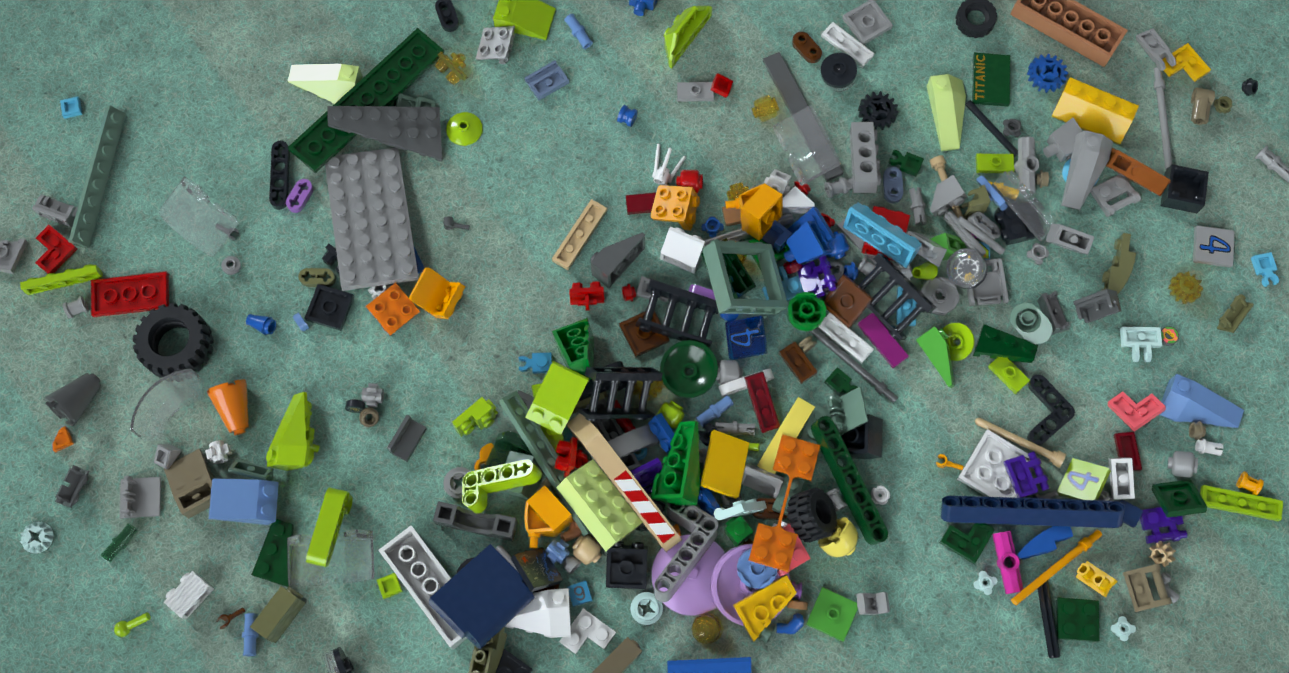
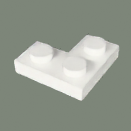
(586, 627)

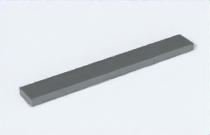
(791, 94)

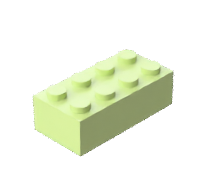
(599, 505)

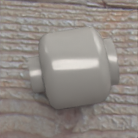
(728, 371)
(1183, 464)

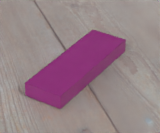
(882, 340)

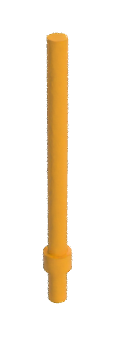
(1083, 545)

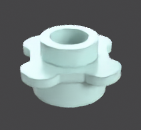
(979, 584)
(1117, 628)

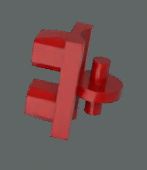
(586, 296)
(573, 457)

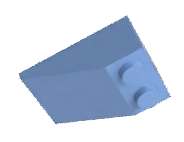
(244, 500)

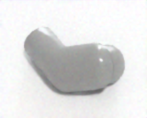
(1166, 579)

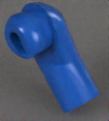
(793, 626)

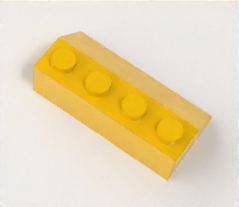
(1095, 110)

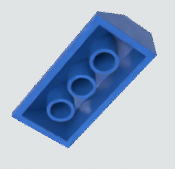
(719, 665)

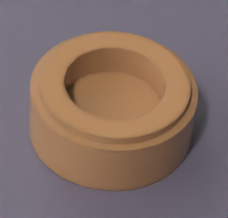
(797, 605)

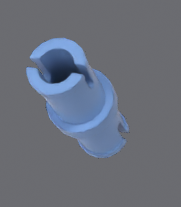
(578, 31)
(714, 411)
(249, 635)

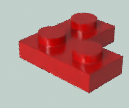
(58, 250)

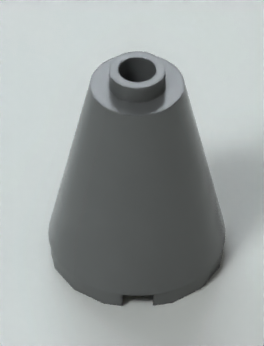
(73, 398)

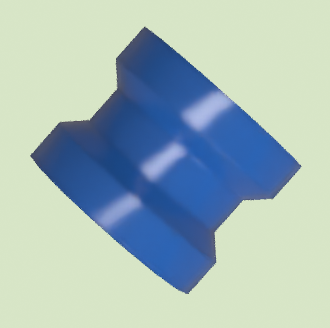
(627, 115)

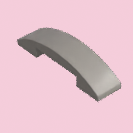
(633, 441)

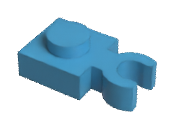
(539, 363)

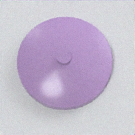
(727, 586)
(694, 594)

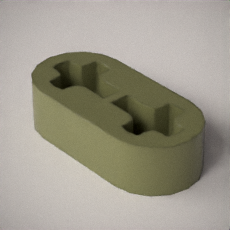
(316, 272)

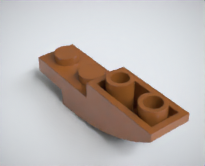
(1137, 172)

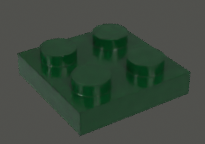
(1179, 498)
(1078, 619)

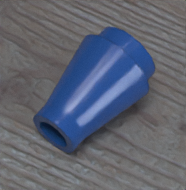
(263, 324)

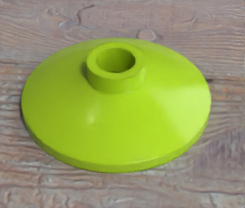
(466, 135)
(962, 332)

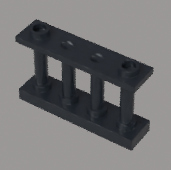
(910, 291)
(676, 295)
(615, 376)

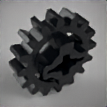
(880, 103)

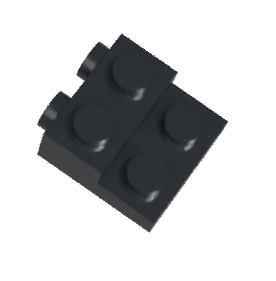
(1012, 227)
(627, 566)

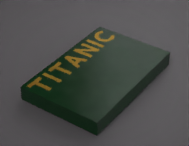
(991, 79)

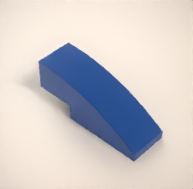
(1045, 542)

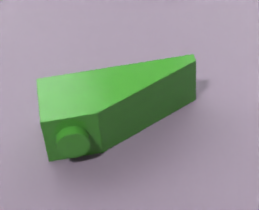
(938, 351)

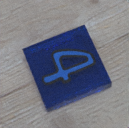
(746, 337)

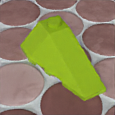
(289, 446)

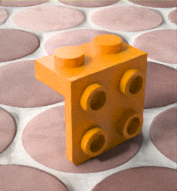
(676, 205)
(436, 294)

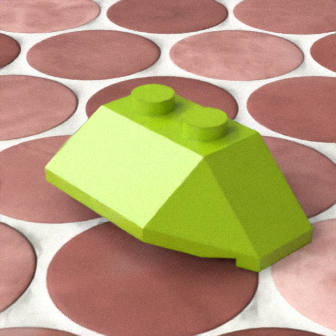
(684, 31)

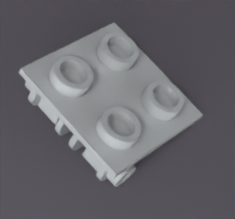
(496, 44)
(140, 497)

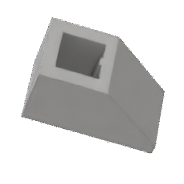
(947, 195)

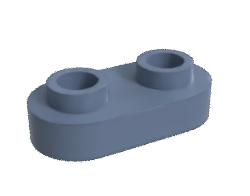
(892, 184)

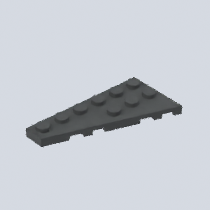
(400, 127)

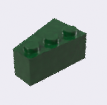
(738, 276)

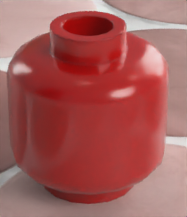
(690, 178)

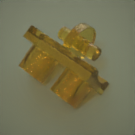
(456, 73)

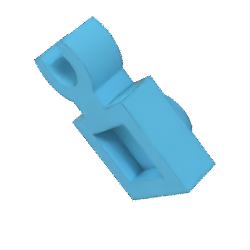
(1265, 266)

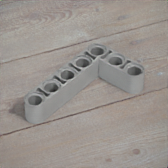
(688, 549)

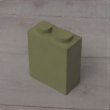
(278, 614)

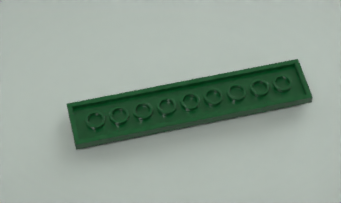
(377, 88)

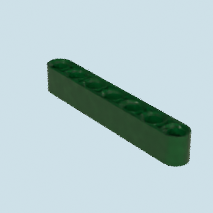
(849, 490)

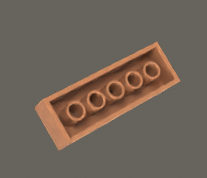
(1072, 26)

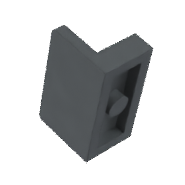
(406, 438)

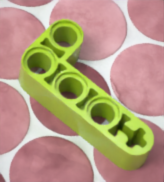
(497, 478)
(328, 525)

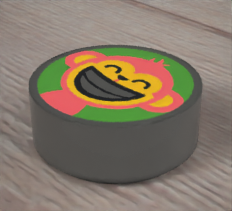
(1169, 335)

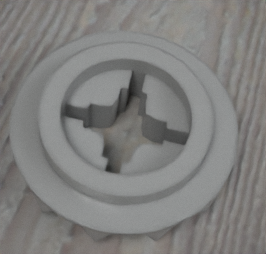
(450, 485)

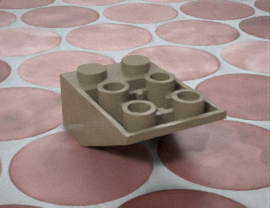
(190, 483)

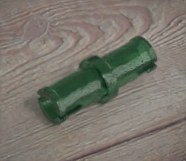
(119, 542)

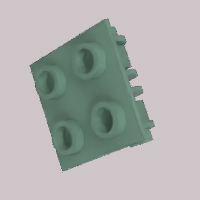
(847, 410)

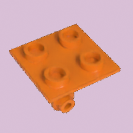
(392, 309)

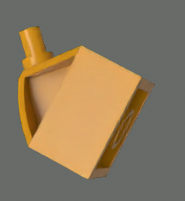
(758, 209)
(545, 516)

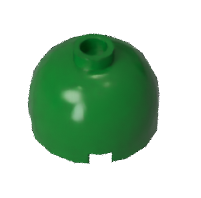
(806, 311)

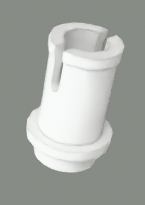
(1204, 446)

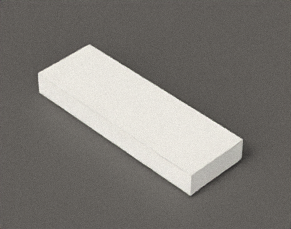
(847, 44)
(845, 338)

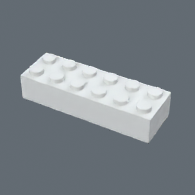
(420, 575)

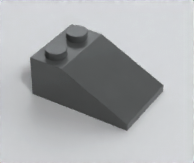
(616, 258)

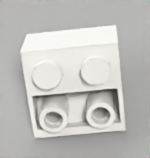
(682, 249)

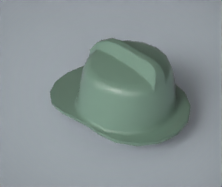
(1031, 323)

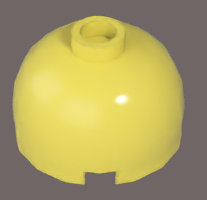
(842, 541)

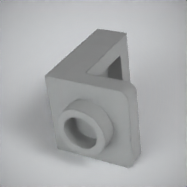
(873, 603)

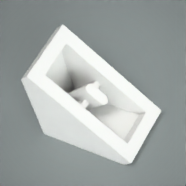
(796, 202)

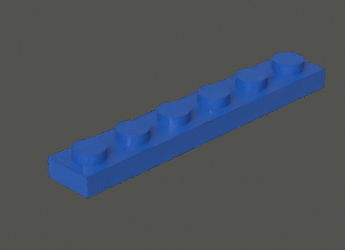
(664, 433)

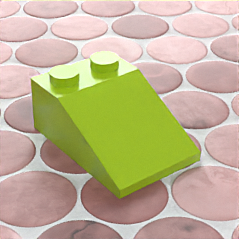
(527, 16)
(557, 397)

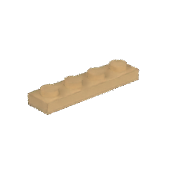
(579, 234)

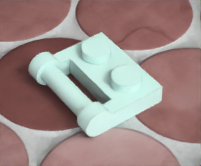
(740, 508)

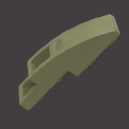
(1122, 265)
(488, 657)

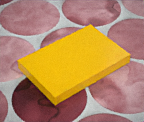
(724, 464)

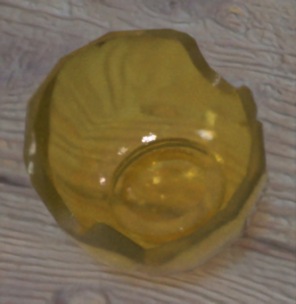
(707, 628)

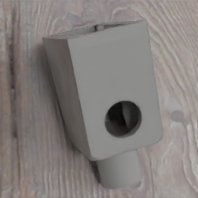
(1062, 141)

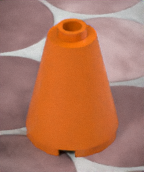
(231, 405)

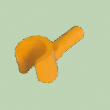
(948, 463)

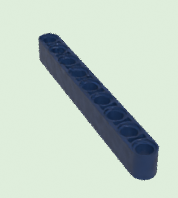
(1032, 511)

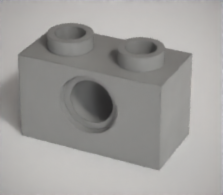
(1069, 239)

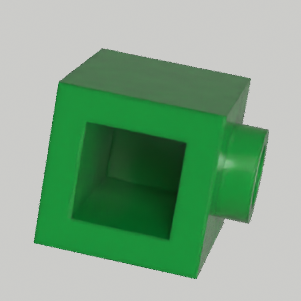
(738, 530)

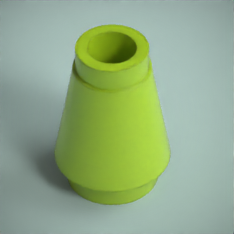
(925, 271)

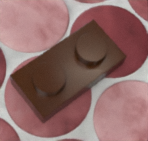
(798, 362)

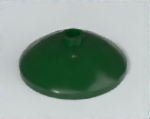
(687, 356)

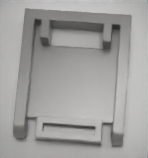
(991, 288)

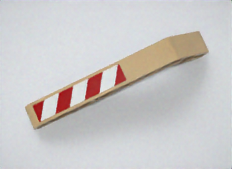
(624, 482)

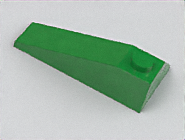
(680, 474)

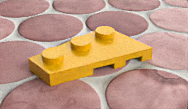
(763, 605)

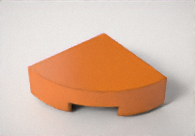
(62, 440)

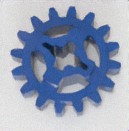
(1047, 73)

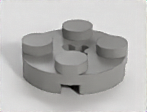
(949, 292)

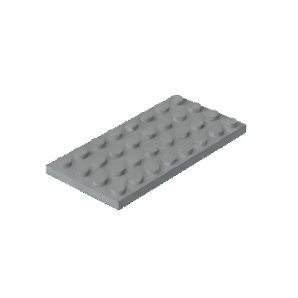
(370, 219)

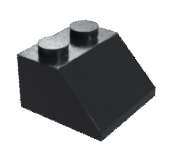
(865, 440)

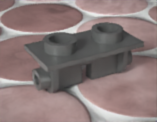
(69, 495)

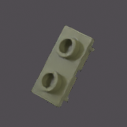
(1234, 316)

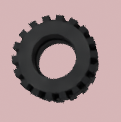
(812, 515)

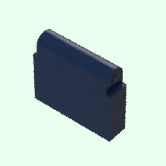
(482, 597)

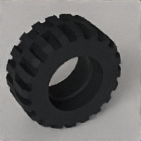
(161, 321)

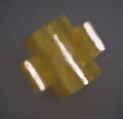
(736, 190)

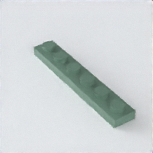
(797, 483)

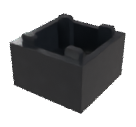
(1186, 189)

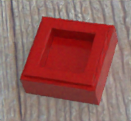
(721, 85)

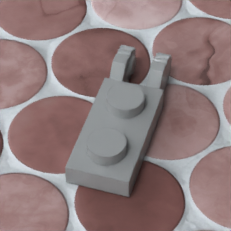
(1155, 48)

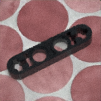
(276, 175)

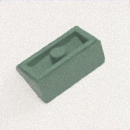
(251, 470)

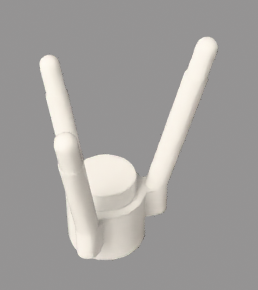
(662, 175)

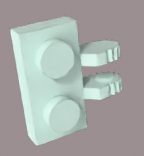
(1141, 338)

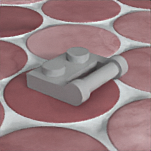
(1112, 189)

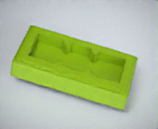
(994, 163)
(1009, 374)

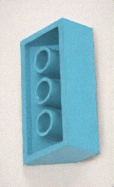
(882, 234)

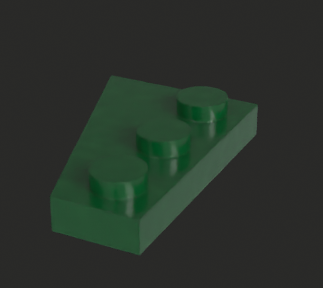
(1001, 344)
(273, 557)

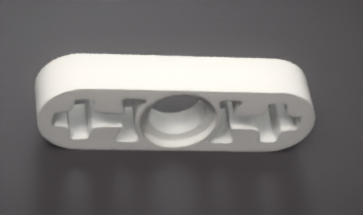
(739, 384)

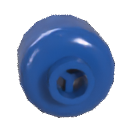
(838, 246)

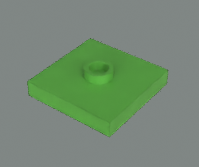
(832, 614)

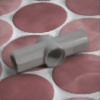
(1027, 163)

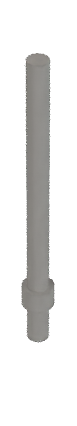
(1159, 86)

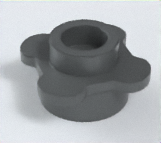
(1016, 124)

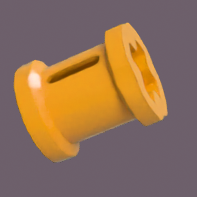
(1250, 483)

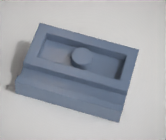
(546, 80)

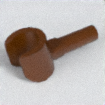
(227, 618)

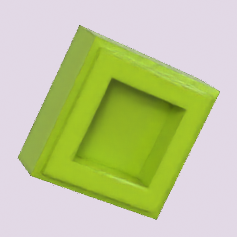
(389, 585)

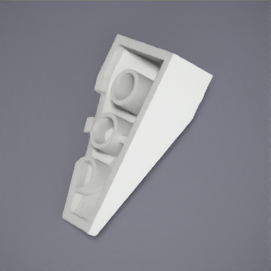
(546, 614)

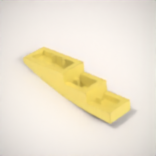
(790, 427)

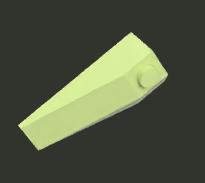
(325, 80)
(948, 106)

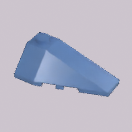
(1192, 402)

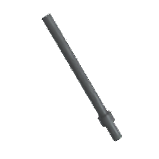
(880, 387)

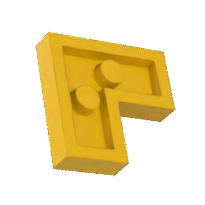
(1188, 60)

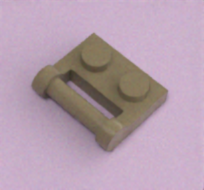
(1140, 589)

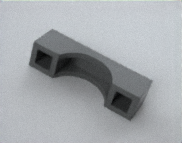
(484, 524)

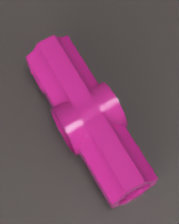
(1005, 548)

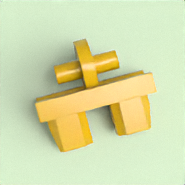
(1095, 578)

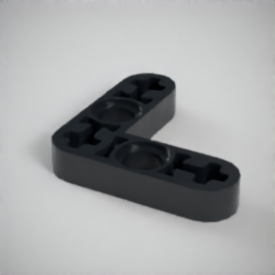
(1055, 414)

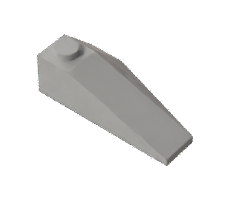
(1087, 162)

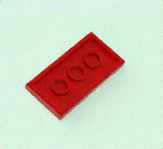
(129, 294)

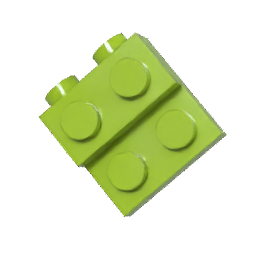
(480, 413)

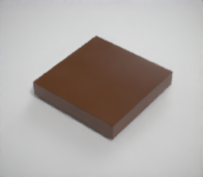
(847, 301)
(640, 341)

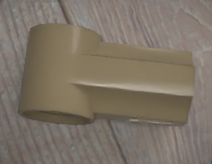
(1202, 101)

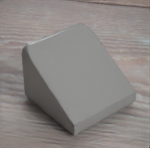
(166, 455)

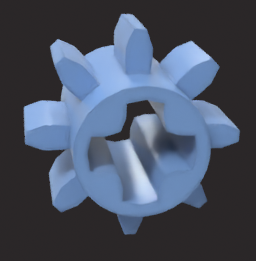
(557, 551)

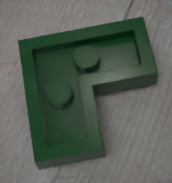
(969, 545)

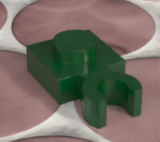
(909, 163)
(839, 382)

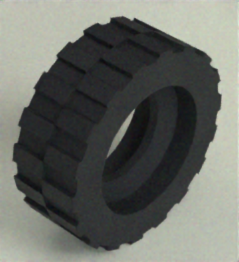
(976, 30)

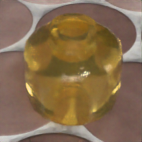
(765, 108)

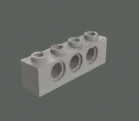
(864, 157)

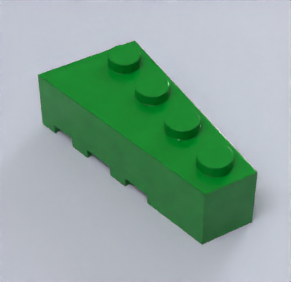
(576, 345)

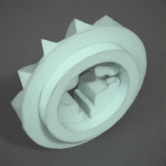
(46, 537)
(637, 611)

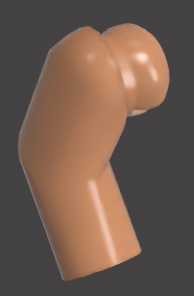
(573, 532)

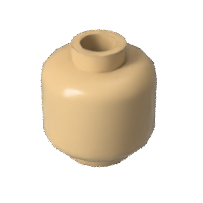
(587, 549)

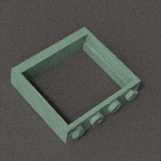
(721, 285)

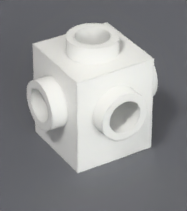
(779, 181)

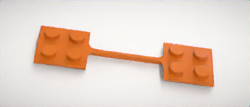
(772, 544)

